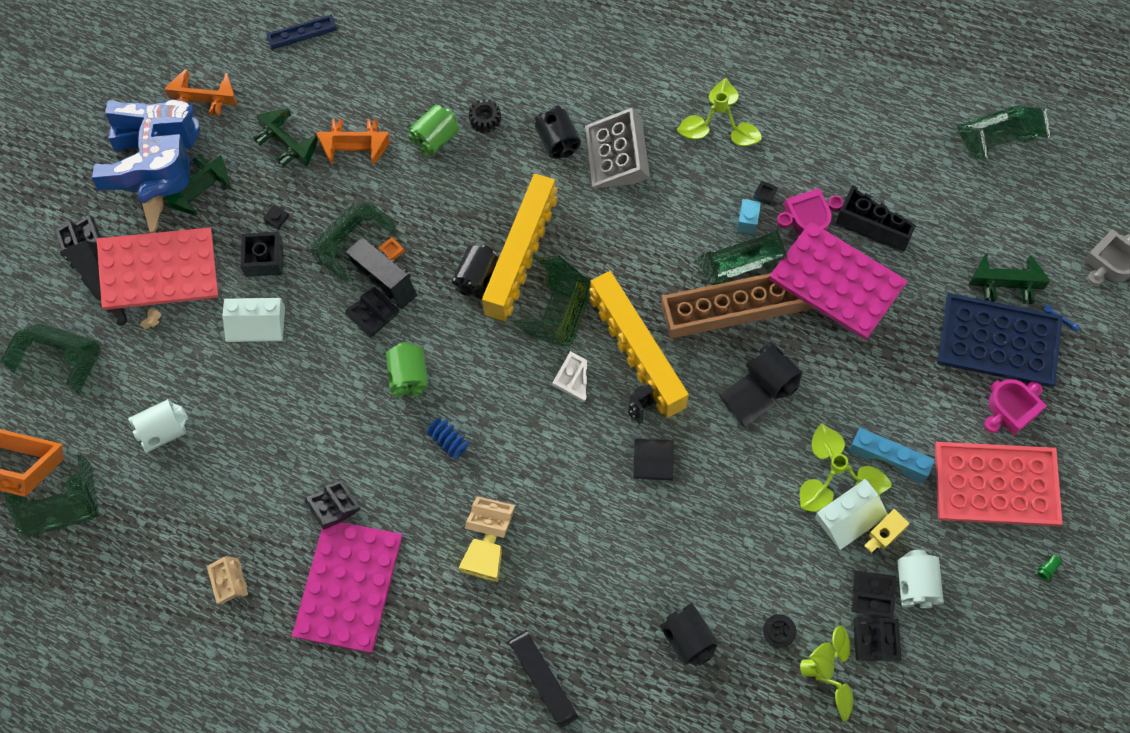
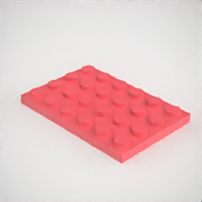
(156, 268)
(997, 484)

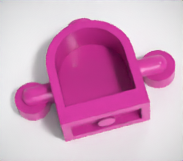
(808, 208)
(1013, 405)

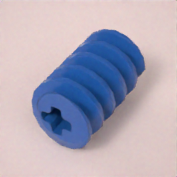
(447, 439)

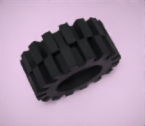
(488, 124)

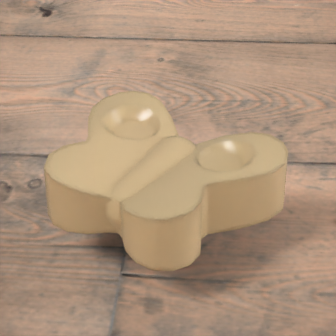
(152, 319)

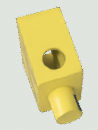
(892, 525)
(482, 559)

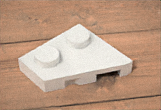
(572, 377)

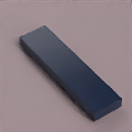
(301, 32)

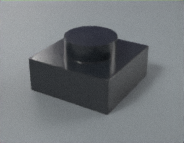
(765, 192)
(276, 217)

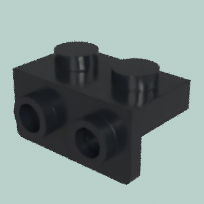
(638, 401)

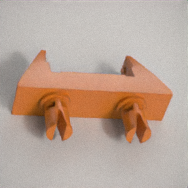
(179, 90)
(354, 141)

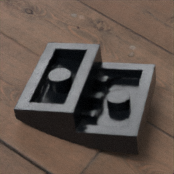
(78, 232)
(372, 312)
(746, 399)
(653, 459)
(332, 504)
(873, 593)
(877, 639)

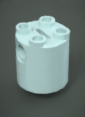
(159, 424)
(920, 579)

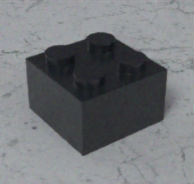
(261, 254)

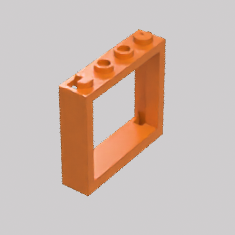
(50, 457)

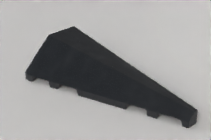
(85, 259)

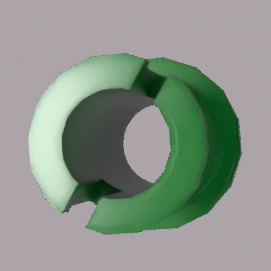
(1046, 571)

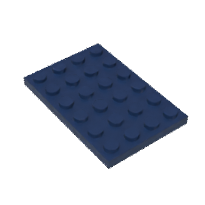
(1000, 340)

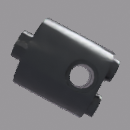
(557, 133)
(475, 270)
(775, 372)
(690, 636)

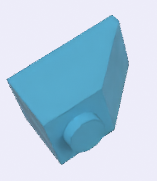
(748, 216)

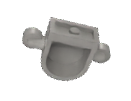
(1110, 259)

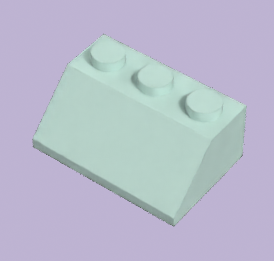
(253, 319)
(852, 514)

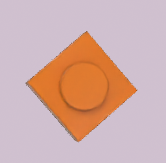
(391, 248)

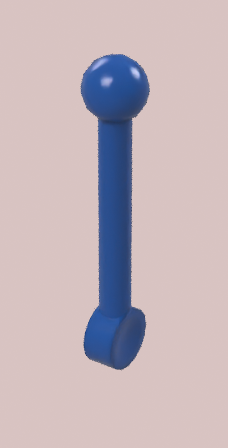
(1048, 309)

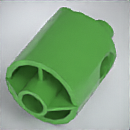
(433, 129)
(406, 370)

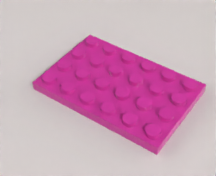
(838, 280)
(347, 587)

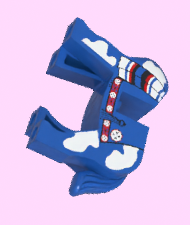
(162, 135)

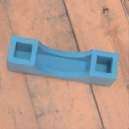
(910, 462)

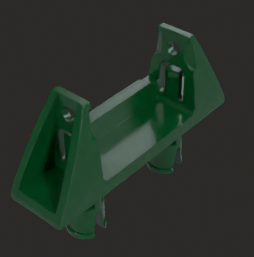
(271, 123)
(198, 183)
(1027, 279)

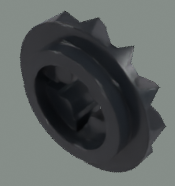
(778, 621)

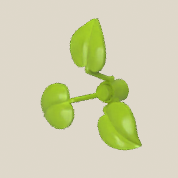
(721, 97)
(831, 444)
(822, 668)

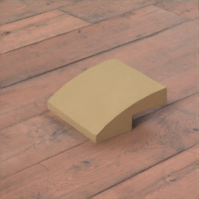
(490, 517)

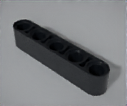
(543, 679)

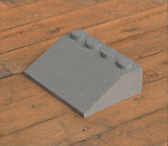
(617, 150)

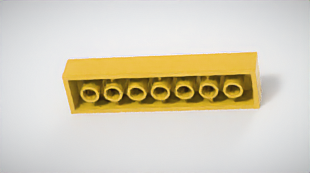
(519, 248)
(638, 344)

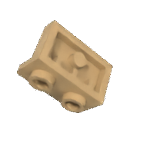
(227, 579)

